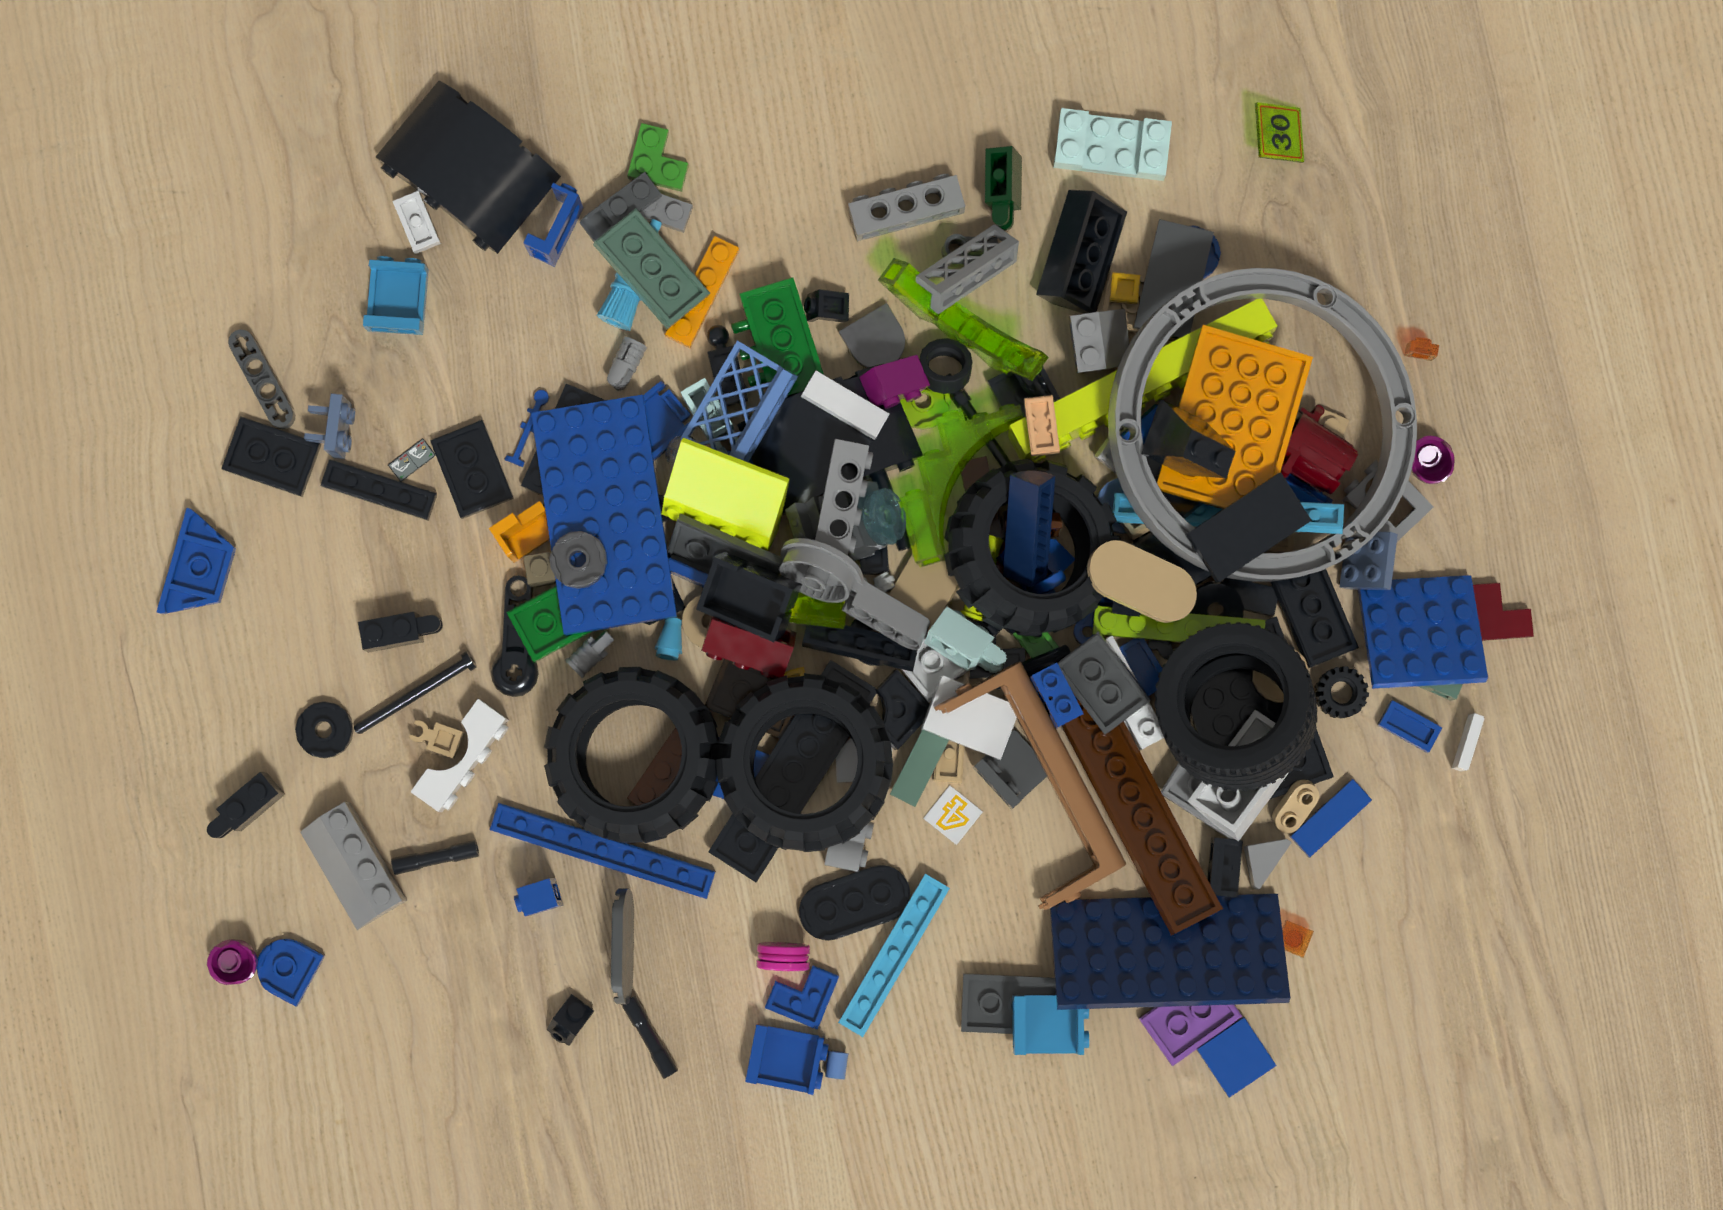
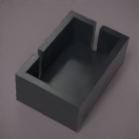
(748, 596)

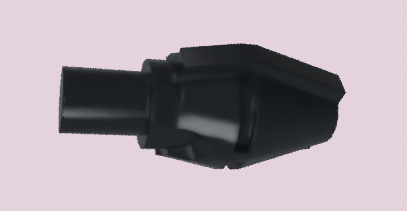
(1034, 388)

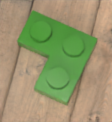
(649, 159)

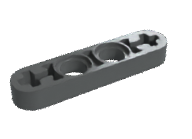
(259, 380)

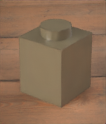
(539, 570)

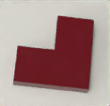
(1495, 622)

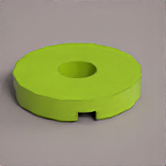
(926, 418)

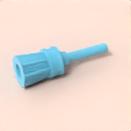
(622, 301)

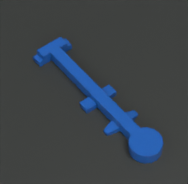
(541, 398)

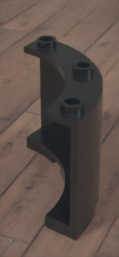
(468, 166)
(803, 440)

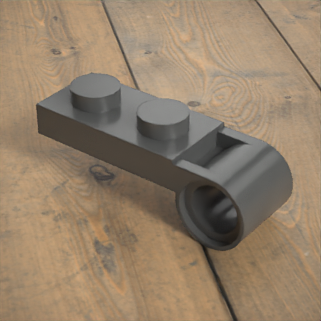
(636, 194)

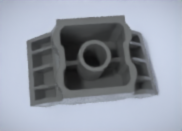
(805, 517)

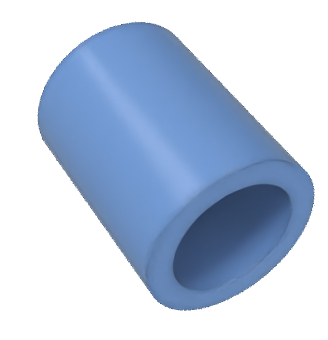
(836, 1065)

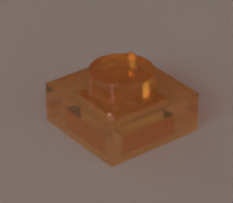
(1422, 349)
(1296, 938)

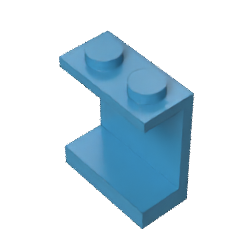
(1044, 1029)

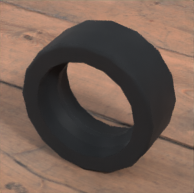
(949, 348)

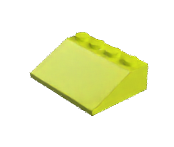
(726, 494)

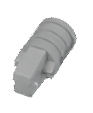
(589, 653)

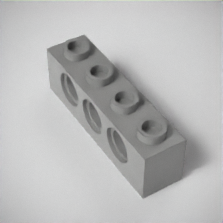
(868, 226)
(843, 453)

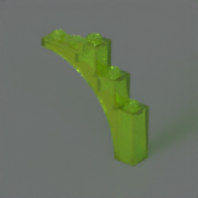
(960, 324)
(940, 471)

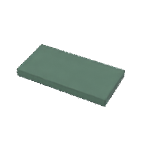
(651, 268)

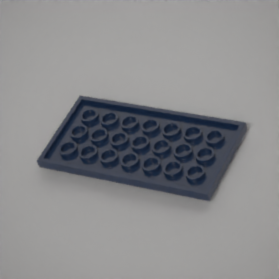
(1126, 958)

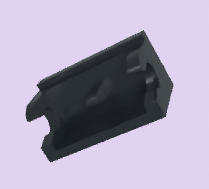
(1224, 866)

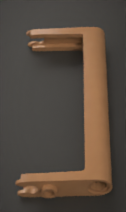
(1060, 771)

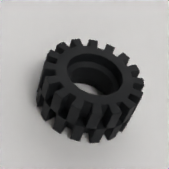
(1358, 687)

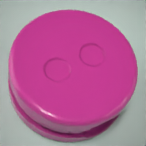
(783, 956)

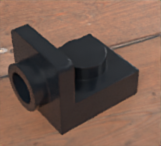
(827, 306)

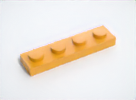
(712, 275)

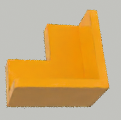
(523, 532)

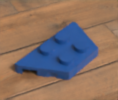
(197, 567)

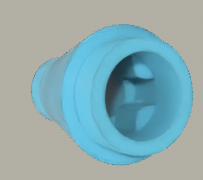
(670, 640)

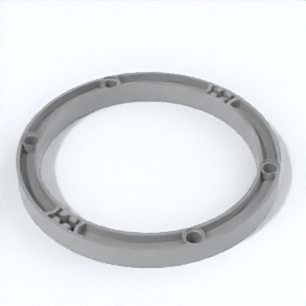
(1356, 327)

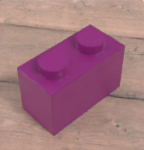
(894, 382)

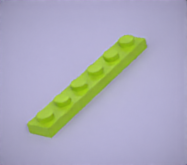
(1150, 629)

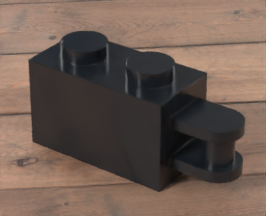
(397, 630)
(245, 805)

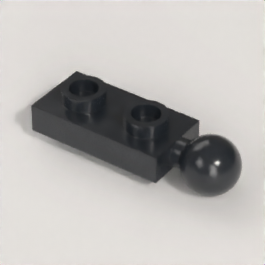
(718, 337)

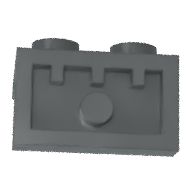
(1015, 773)

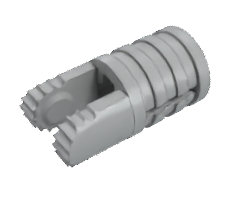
(625, 363)

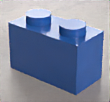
(538, 897)

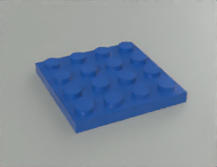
(1423, 633)

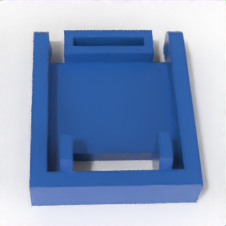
(664, 418)

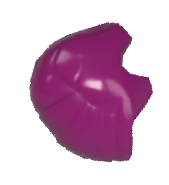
(1433, 460)
(232, 962)

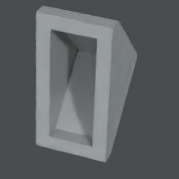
(1262, 860)

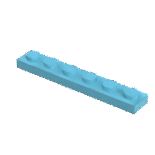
(894, 955)

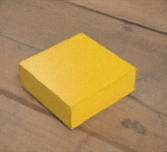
(1124, 288)

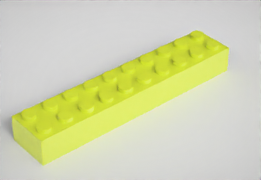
(1088, 407)

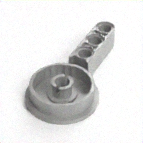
(835, 577)

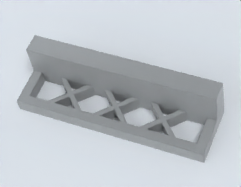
(976, 269)

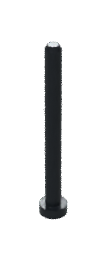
(465, 663)

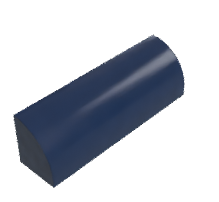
(1028, 527)

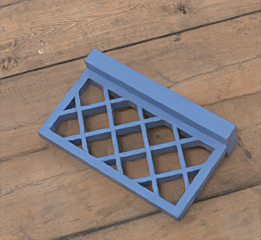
(763, 413)

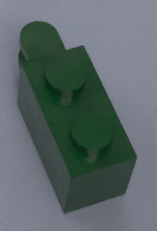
(1003, 184)

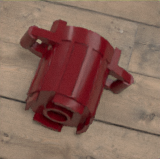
(1317, 453)

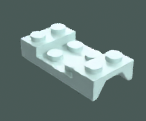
(1112, 145)

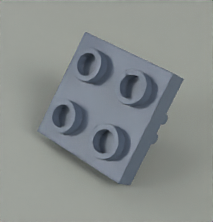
(340, 416)
(1371, 565)

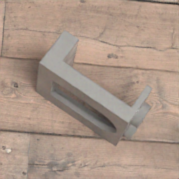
(1356, 494)

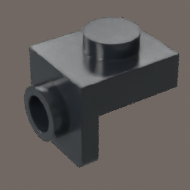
(569, 1020)

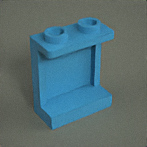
(396, 296)

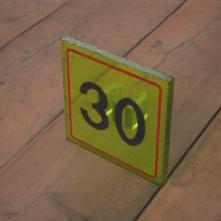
(1279, 132)

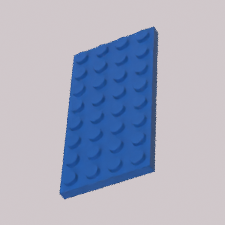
(604, 483)

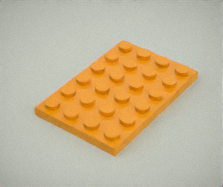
(1250, 400)

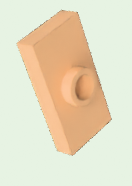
(1041, 425)

